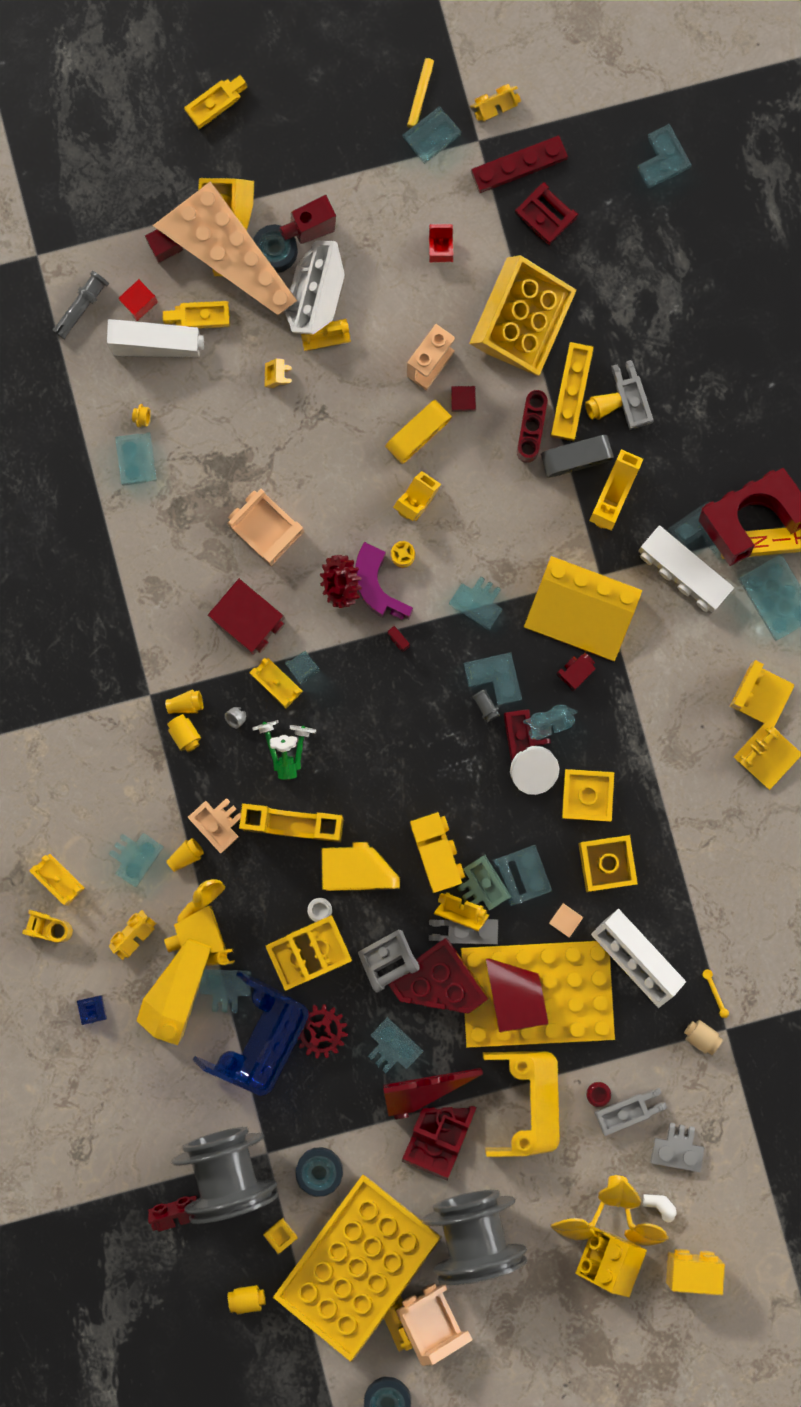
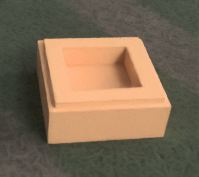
(566, 920)

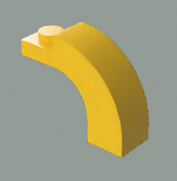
(616, 490)

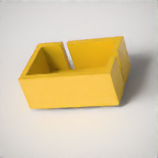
(437, 852)

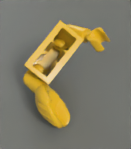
(200, 924)

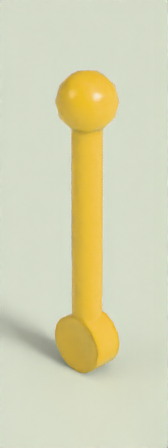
(707, 974)

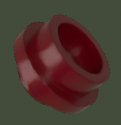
(598, 1094)

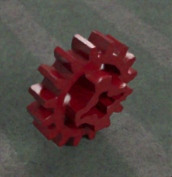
(340, 581)
(334, 1039)

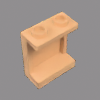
(430, 357)
(265, 526)
(431, 1325)

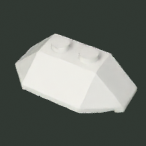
(316, 288)

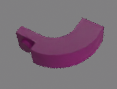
(369, 563)

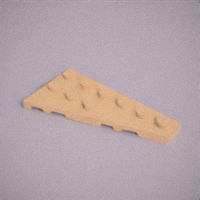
(218, 238)

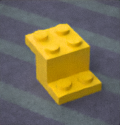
(308, 953)

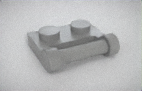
(385, 953)

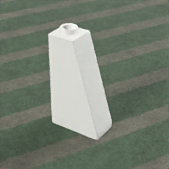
(153, 339)

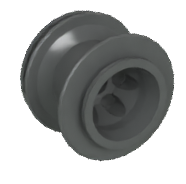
(225, 1175)
(475, 1238)

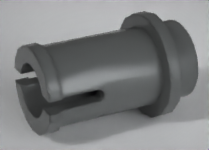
(486, 706)

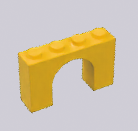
(293, 824)

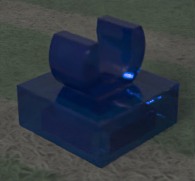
(92, 1009)

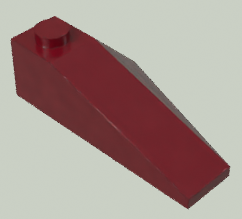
(414, 1094)

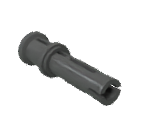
(86, 295)

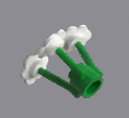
(286, 766)

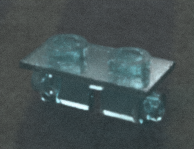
(560, 717)

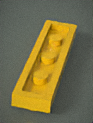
(572, 391)

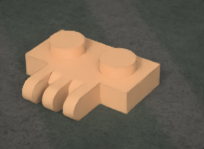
(216, 824)

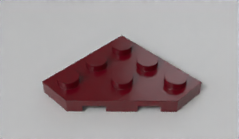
(441, 982)

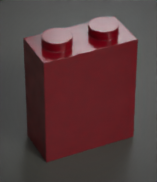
(247, 617)

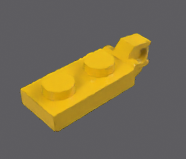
(215, 101)
(199, 314)

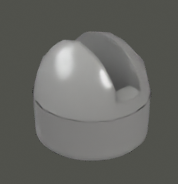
(235, 717)

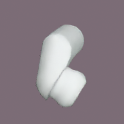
(663, 1204)

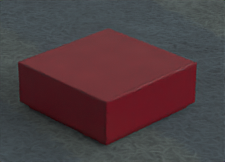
(463, 398)
(398, 639)

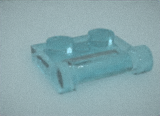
(530, 871)

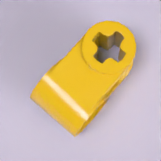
(43, 925)

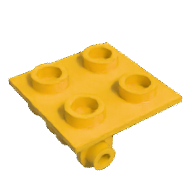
(767, 755)

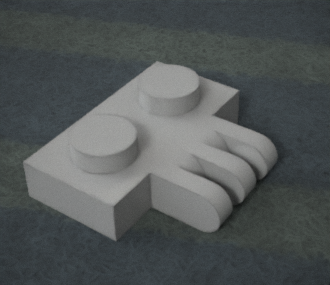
(678, 1150)

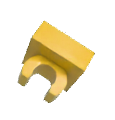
(275, 373)

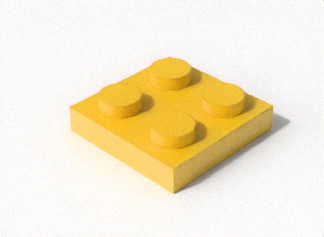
(588, 795)

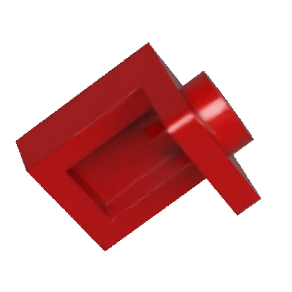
(440, 243)

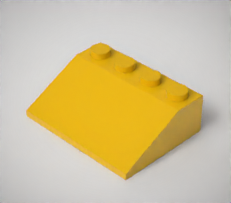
(523, 315)
(583, 608)

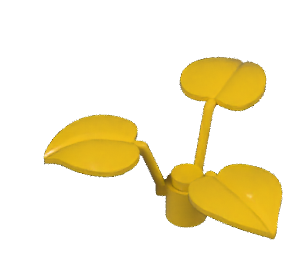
(618, 1194)

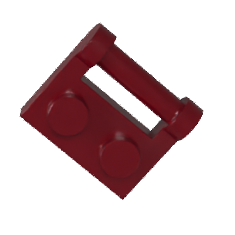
(541, 219)

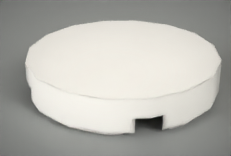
(534, 770)

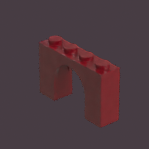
(721, 520)

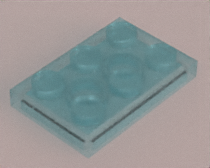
(775, 596)

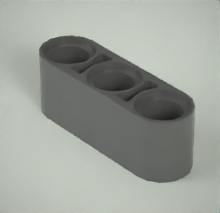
(577, 456)

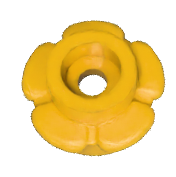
(141, 416)

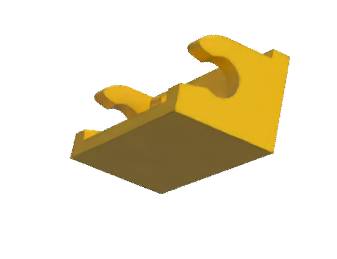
(276, 682)
(57, 879)

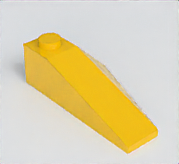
(237, 195)
(171, 998)

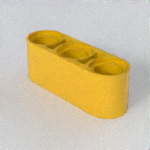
(418, 431)

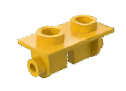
(504, 98)
(332, 334)
(468, 915)
(136, 926)
(396, 1328)

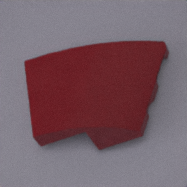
(516, 996)
(438, 1139)

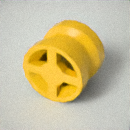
(403, 549)

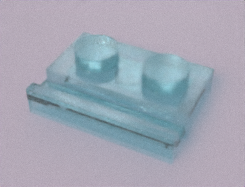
(432, 134)
(136, 458)

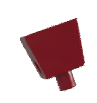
(310, 221)

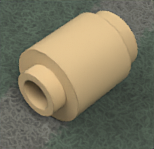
(703, 1037)

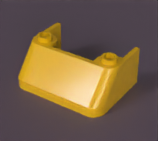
(356, 869)
(542, 1071)

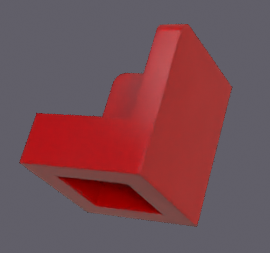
(138, 300)

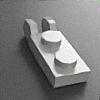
(633, 397)
(461, 934)
(628, 1112)

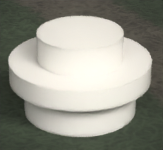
(319, 909)

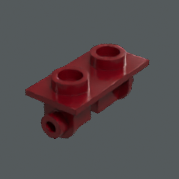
(163, 1215)

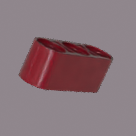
(535, 415)

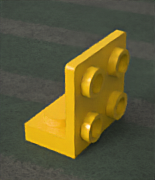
(762, 694)

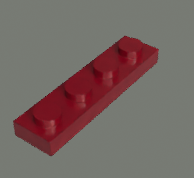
(519, 164)

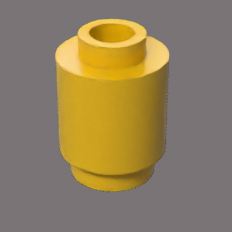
(184, 733)
(246, 1299)

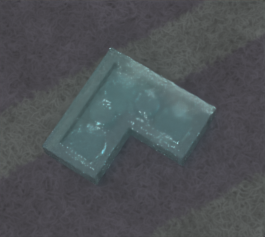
(669, 160)
(690, 529)
(500, 672)

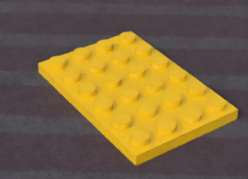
(574, 989)
(357, 1267)

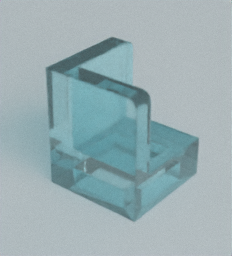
(302, 667)

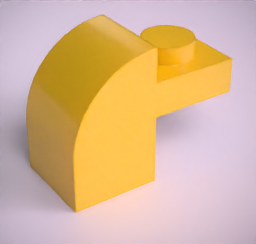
(417, 497)

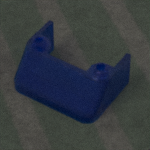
(268, 1045)

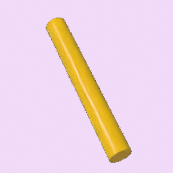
(420, 93)

